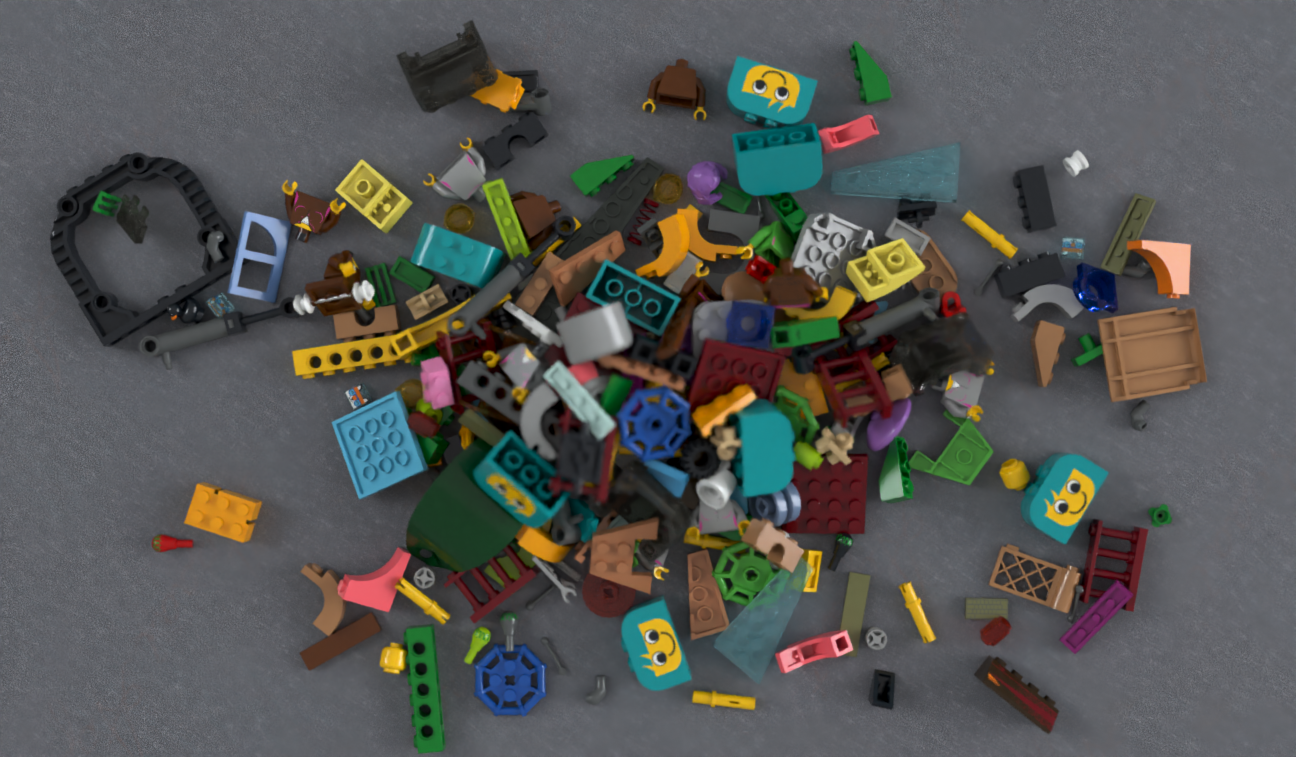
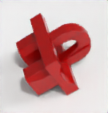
(756, 269)
(948, 311)

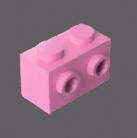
(437, 383)

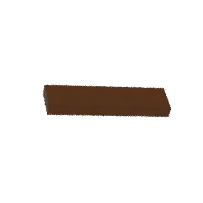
(677, 327)
(340, 641)

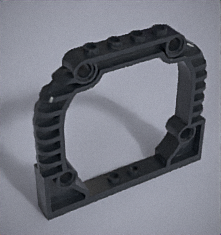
(113, 321)

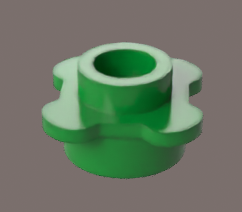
(1163, 510)

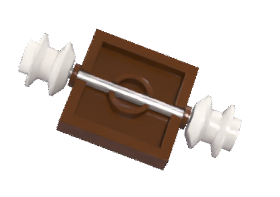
(333, 296)

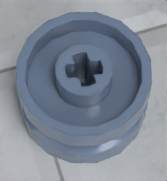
(777, 506)

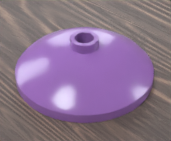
(882, 431)

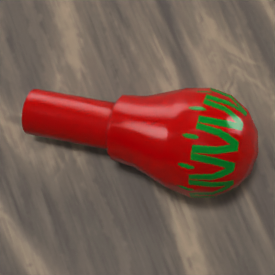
(164, 543)

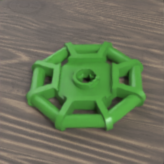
(793, 412)
(738, 574)

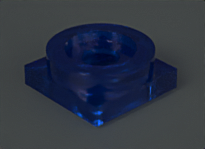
(1103, 283)
(759, 334)

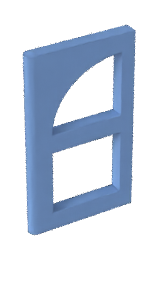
(279, 232)

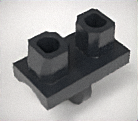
(916, 212)

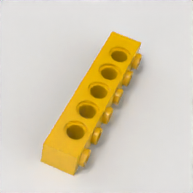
(304, 358)

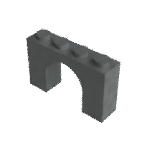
(737, 225)

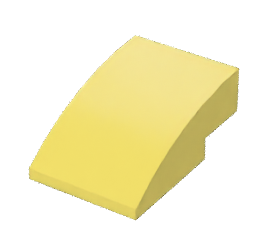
(374, 196)
(884, 269)

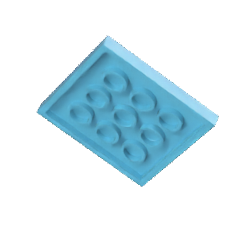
(379, 445)

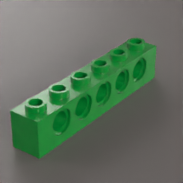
(425, 742)

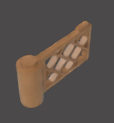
(1062, 584)

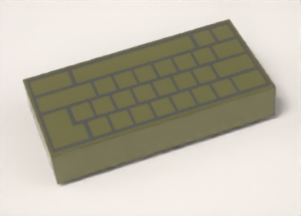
(986, 608)

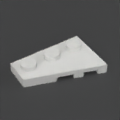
(534, 325)

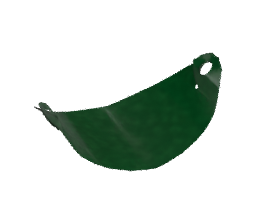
(460, 518)

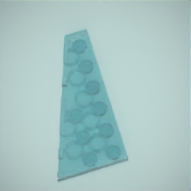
(914, 176)
(759, 627)

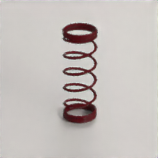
(632, 239)

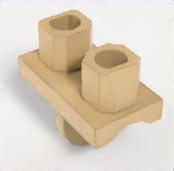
(427, 302)
(725, 441)
(837, 445)

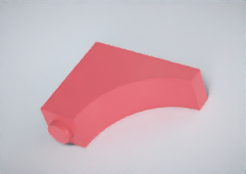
(376, 588)

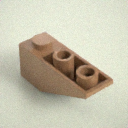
(1044, 346)

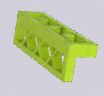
(506, 218)

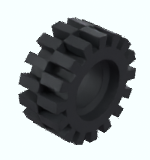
(689, 453)

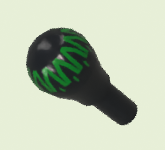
(842, 545)

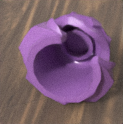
(705, 178)

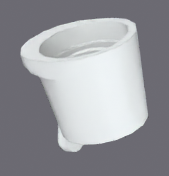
(717, 488)

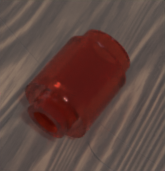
(423, 424)
(995, 631)

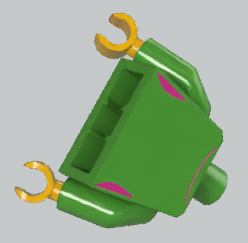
(769, 243)

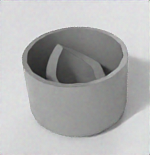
(595, 334)

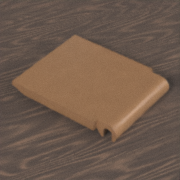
(1151, 353)

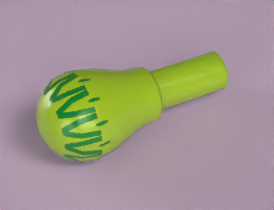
(480, 638)

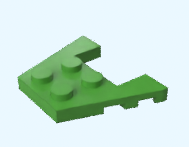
(962, 456)

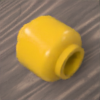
(1014, 474)
(393, 658)

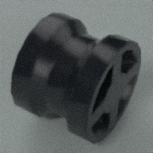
(459, 291)

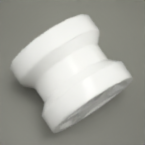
(1075, 163)

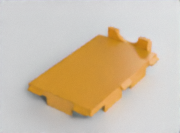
(503, 94)

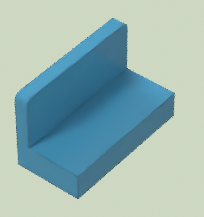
(668, 476)

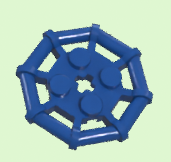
(642, 423)
(510, 692)

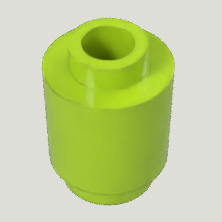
(428, 409)
(807, 455)

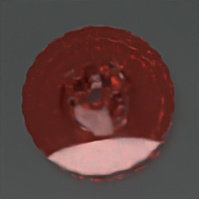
(604, 603)

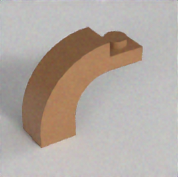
(334, 605)

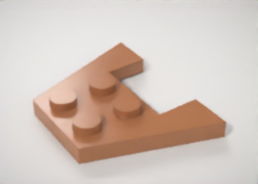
(614, 551)

